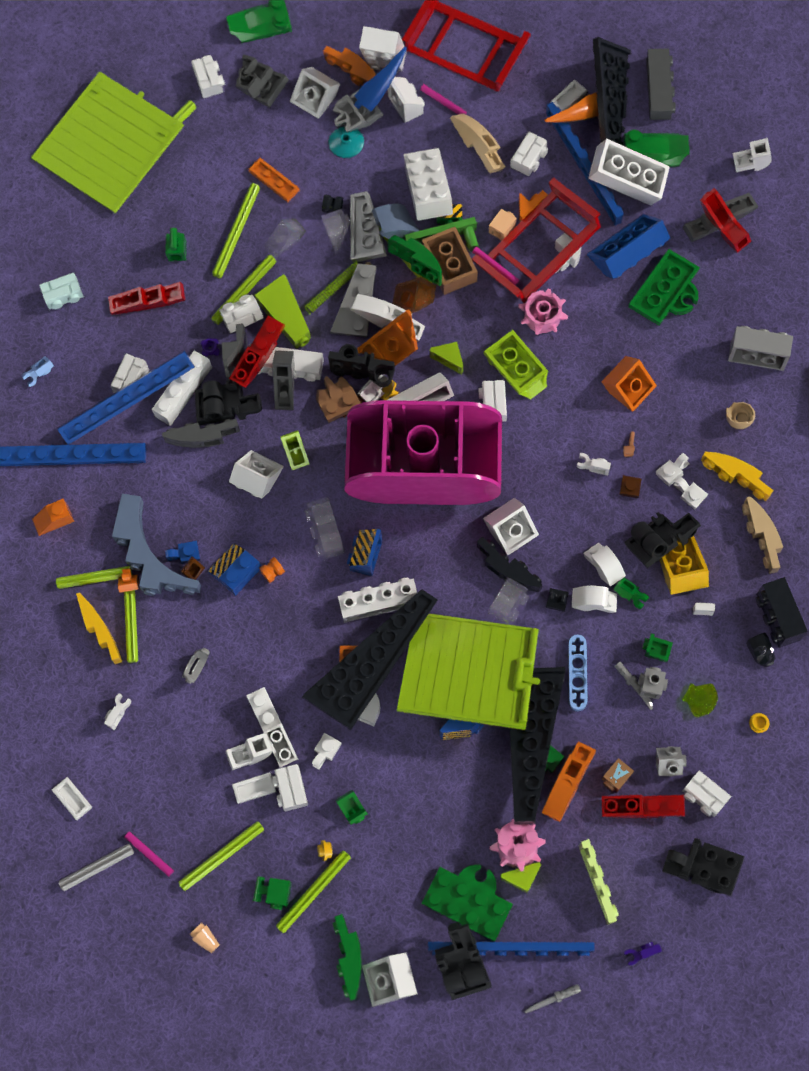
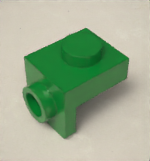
(657, 648)
(351, 807)

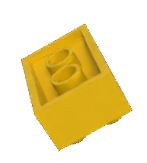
(685, 568)

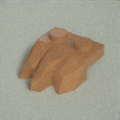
(336, 399)

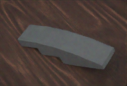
(703, 226)

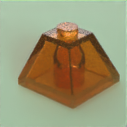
(414, 294)

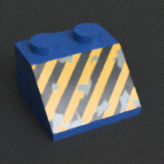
(365, 551)
(235, 568)
(459, 729)

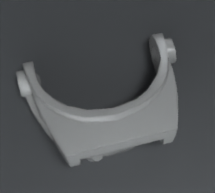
(202, 656)

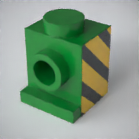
(456, 216)

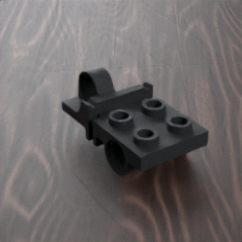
(349, 363)
(222, 401)
(659, 537)
(707, 865)
(462, 963)

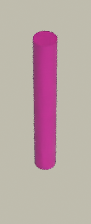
(442, 100)
(495, 265)
(149, 854)

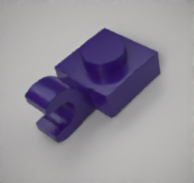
(647, 951)

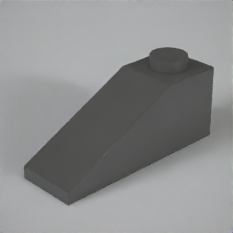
(283, 380)

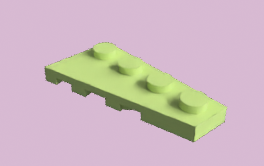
(596, 874)

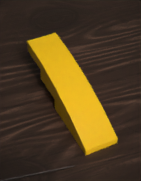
(95, 624)

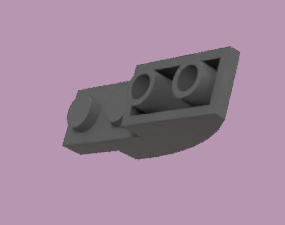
(193, 436)

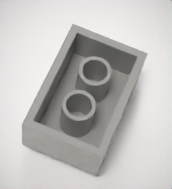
(760, 348)

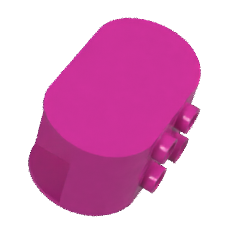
(423, 452)

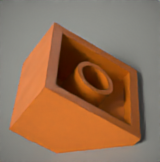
(629, 382)

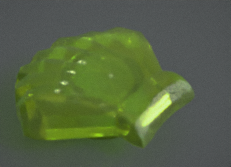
(701, 699)

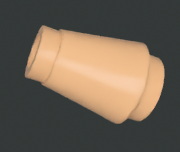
(204, 937)

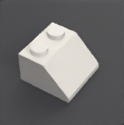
(314, 91)
(405, 99)
(255, 474)
(511, 526)
(389, 979)

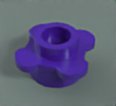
(207, 343)

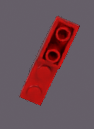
(258, 353)
(643, 806)

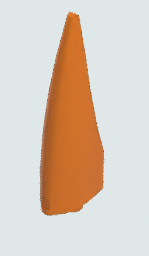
(584, 109)

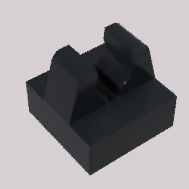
(557, 599)

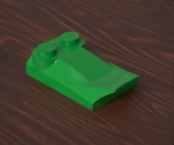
(260, 21)
(662, 147)

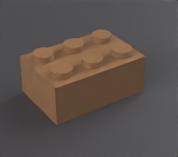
(453, 258)

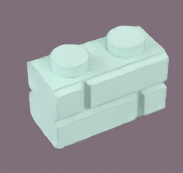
(61, 291)

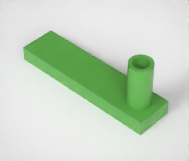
(464, 227)

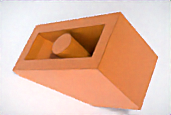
(53, 517)

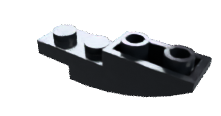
(514, 570)

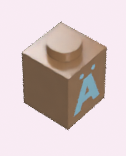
(617, 776)

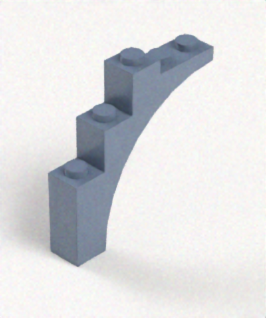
(155, 575)

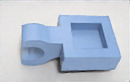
(39, 369)

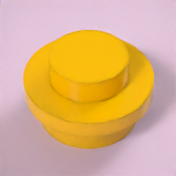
(759, 723)
(324, 850)

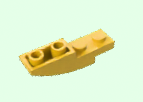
(731, 468)

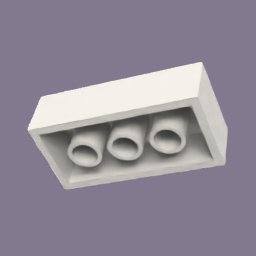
(380, 47)
(628, 172)
(428, 184)

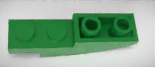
(419, 257)
(351, 965)

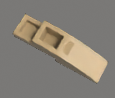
(478, 136)
(762, 527)

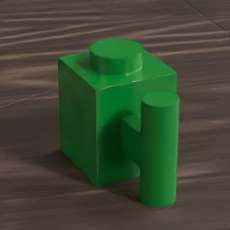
(176, 246)
(277, 892)

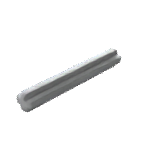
(96, 867)

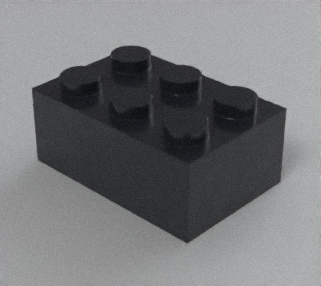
(781, 612)

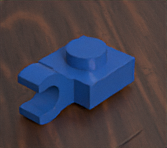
(184, 553)

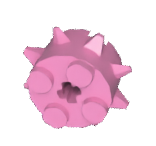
(543, 311)
(527, 845)

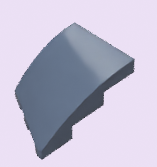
(394, 220)

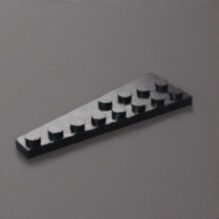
(611, 79)
(355, 679)
(532, 746)

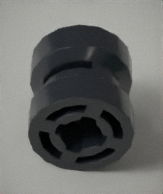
(331, 203)

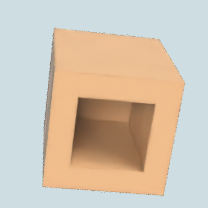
(502, 224)

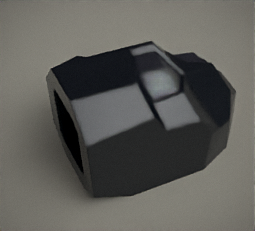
(761, 649)

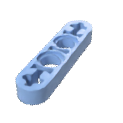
(577, 672)

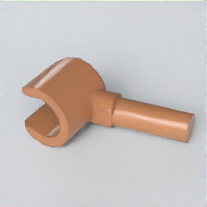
(629, 450)

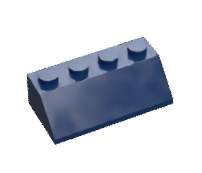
(629, 245)

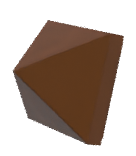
(192, 569)

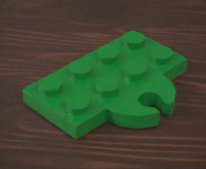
(666, 289)
(468, 900)

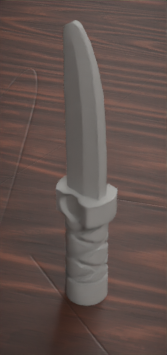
(632, 680)
(559, 996)

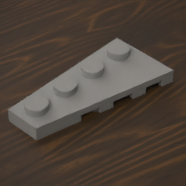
(365, 233)
(347, 321)

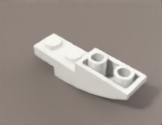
(381, 312)
(272, 727)

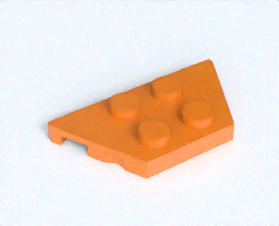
(394, 341)

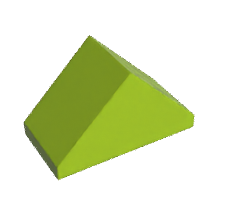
(448, 356)
(294, 450)
(523, 879)

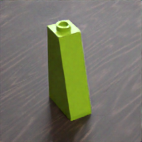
(280, 303)

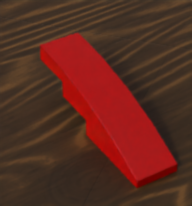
(148, 298)

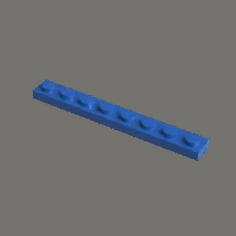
(581, 157)
(126, 397)
(73, 454)
(522, 948)

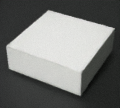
(704, 609)

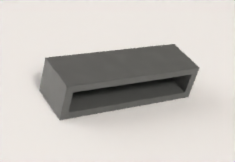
(659, 84)

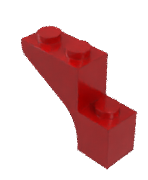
(723, 219)

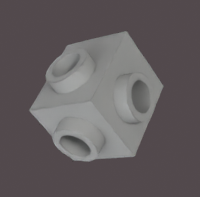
(652, 683)
(670, 761)

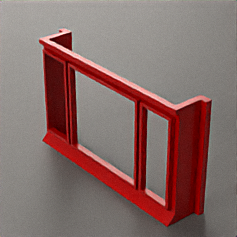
(422, 19)
(571, 200)

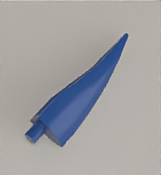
(375, 88)

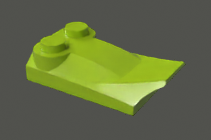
(518, 365)

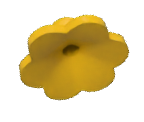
(389, 391)

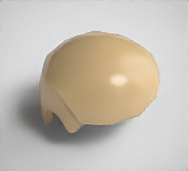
(745, 414)

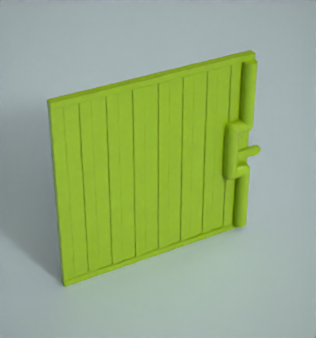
(107, 142)
(470, 671)

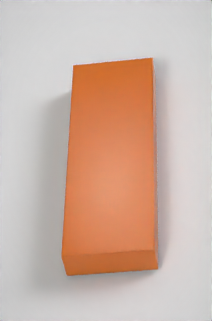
(274, 180)

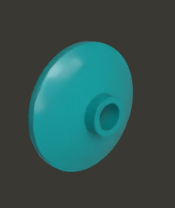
(347, 148)

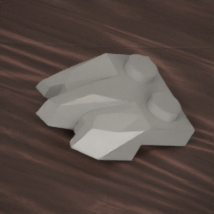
(352, 116)

